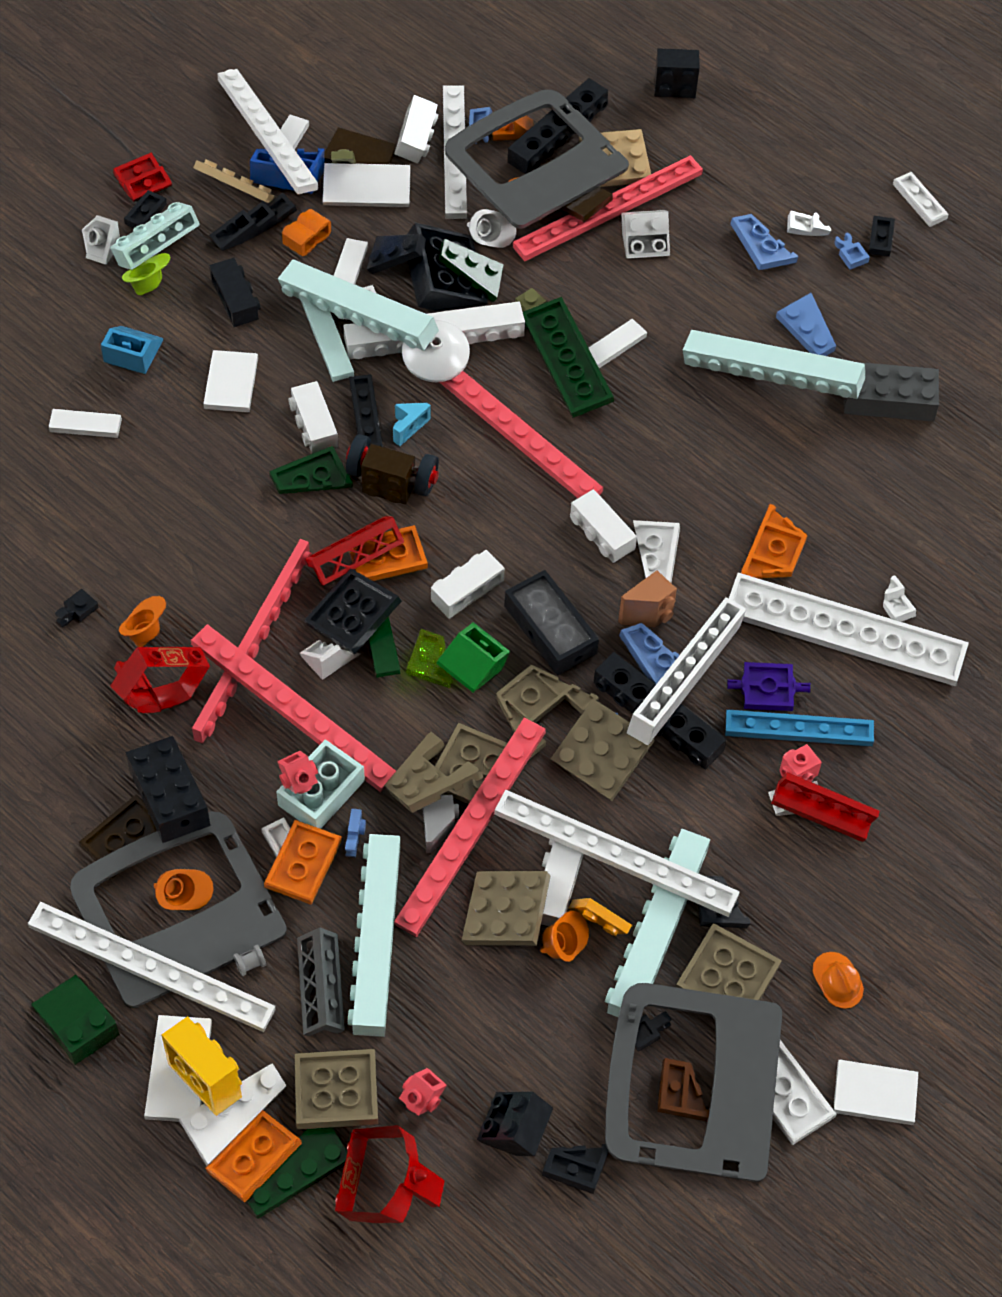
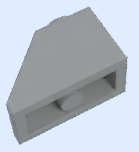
(439, 821)

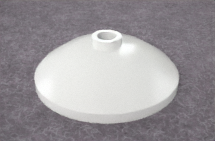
(439, 361)

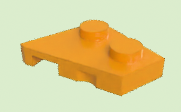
(598, 914)

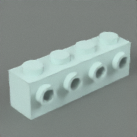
(154, 235)

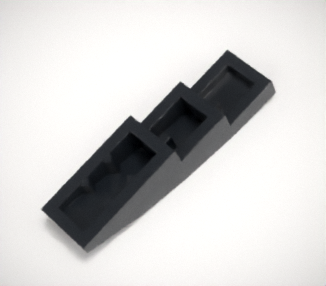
(251, 224)

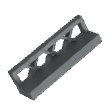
(325, 978)

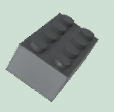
(897, 393)

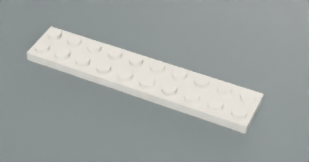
(849, 629)

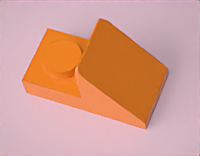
(514, 129)

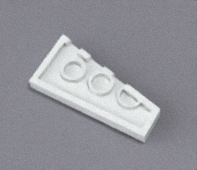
(214, 1133)

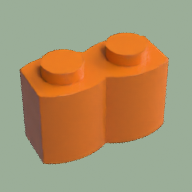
(306, 232)

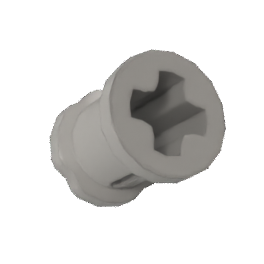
(249, 960)

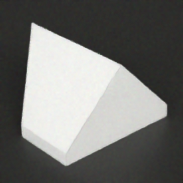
(99, 237)
(326, 658)

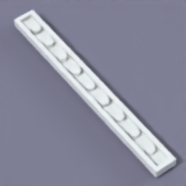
(267, 132)
(617, 853)
(152, 966)

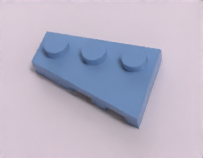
(760, 245)
(807, 325)
(648, 651)

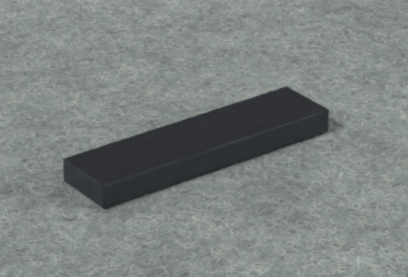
(365, 408)

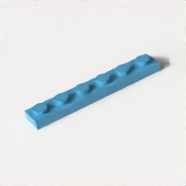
(799, 728)

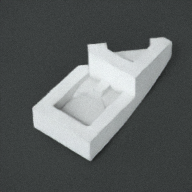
(806, 225)
(896, 603)

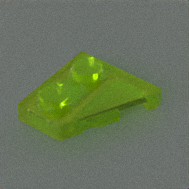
(424, 658)

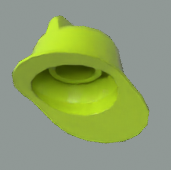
(148, 274)

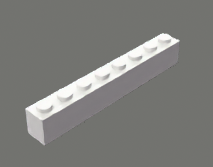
(476, 323)
(686, 671)

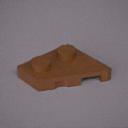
(680, 1092)

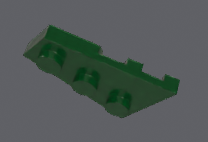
(312, 473)

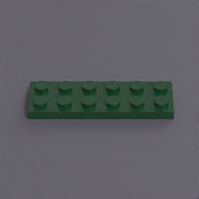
(567, 357)

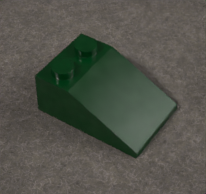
(76, 1019)

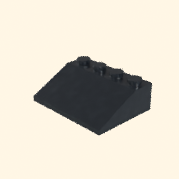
(434, 283)

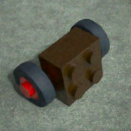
(390, 472)

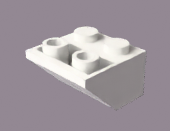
(646, 233)

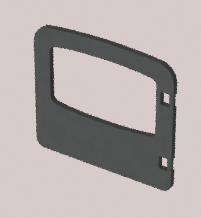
(550, 185)
(201, 941)
(741, 1090)

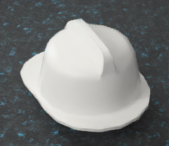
(491, 229)

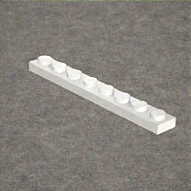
(454, 180)

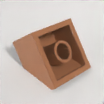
(648, 602)

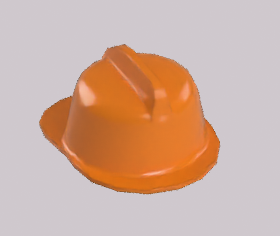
(143, 621)
(183, 889)
(566, 937)
(838, 979)

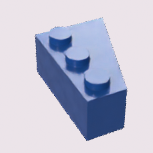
(266, 172)

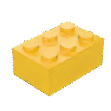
(202, 1065)

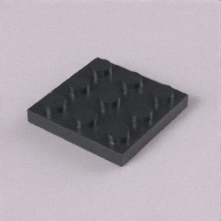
(352, 611)

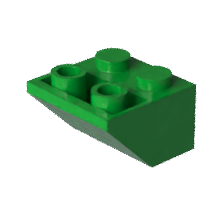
(473, 657)

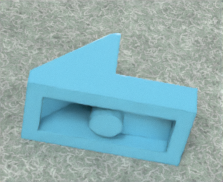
(410, 419)

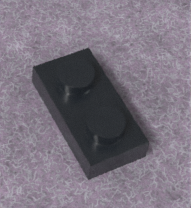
(144, 209)
(881, 236)

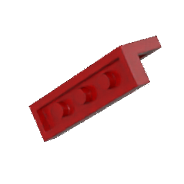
(351, 541)
(824, 806)

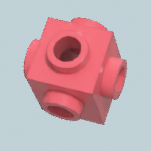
(801, 763)
(298, 773)
(422, 1092)

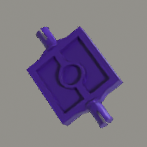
(768, 686)

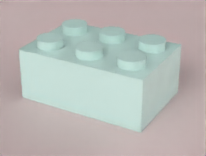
(337, 780)

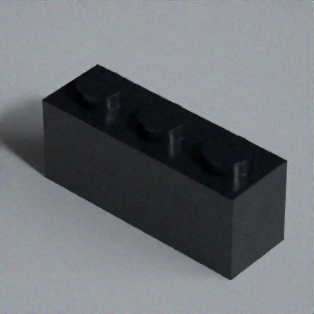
(234, 292)

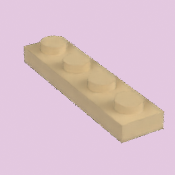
(227, 176)

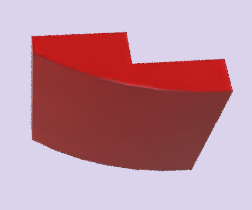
(142, 175)

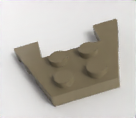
(535, 694)
(421, 783)

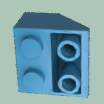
(130, 348)

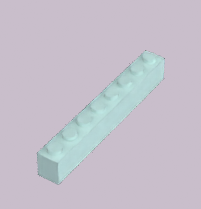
(358, 305)
(774, 364)
(659, 923)
(376, 936)

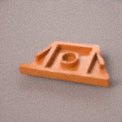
(775, 547)

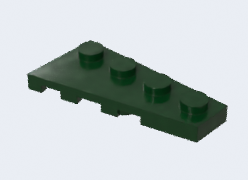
(311, 1162)

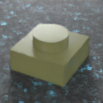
(343, 156)
(530, 299)

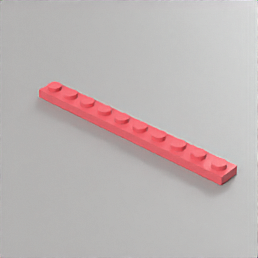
(623, 201)
(522, 435)
(249, 645)
(289, 703)
(469, 828)

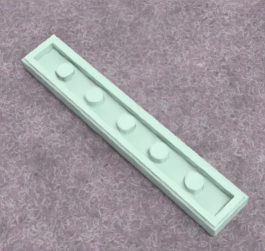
(329, 342)

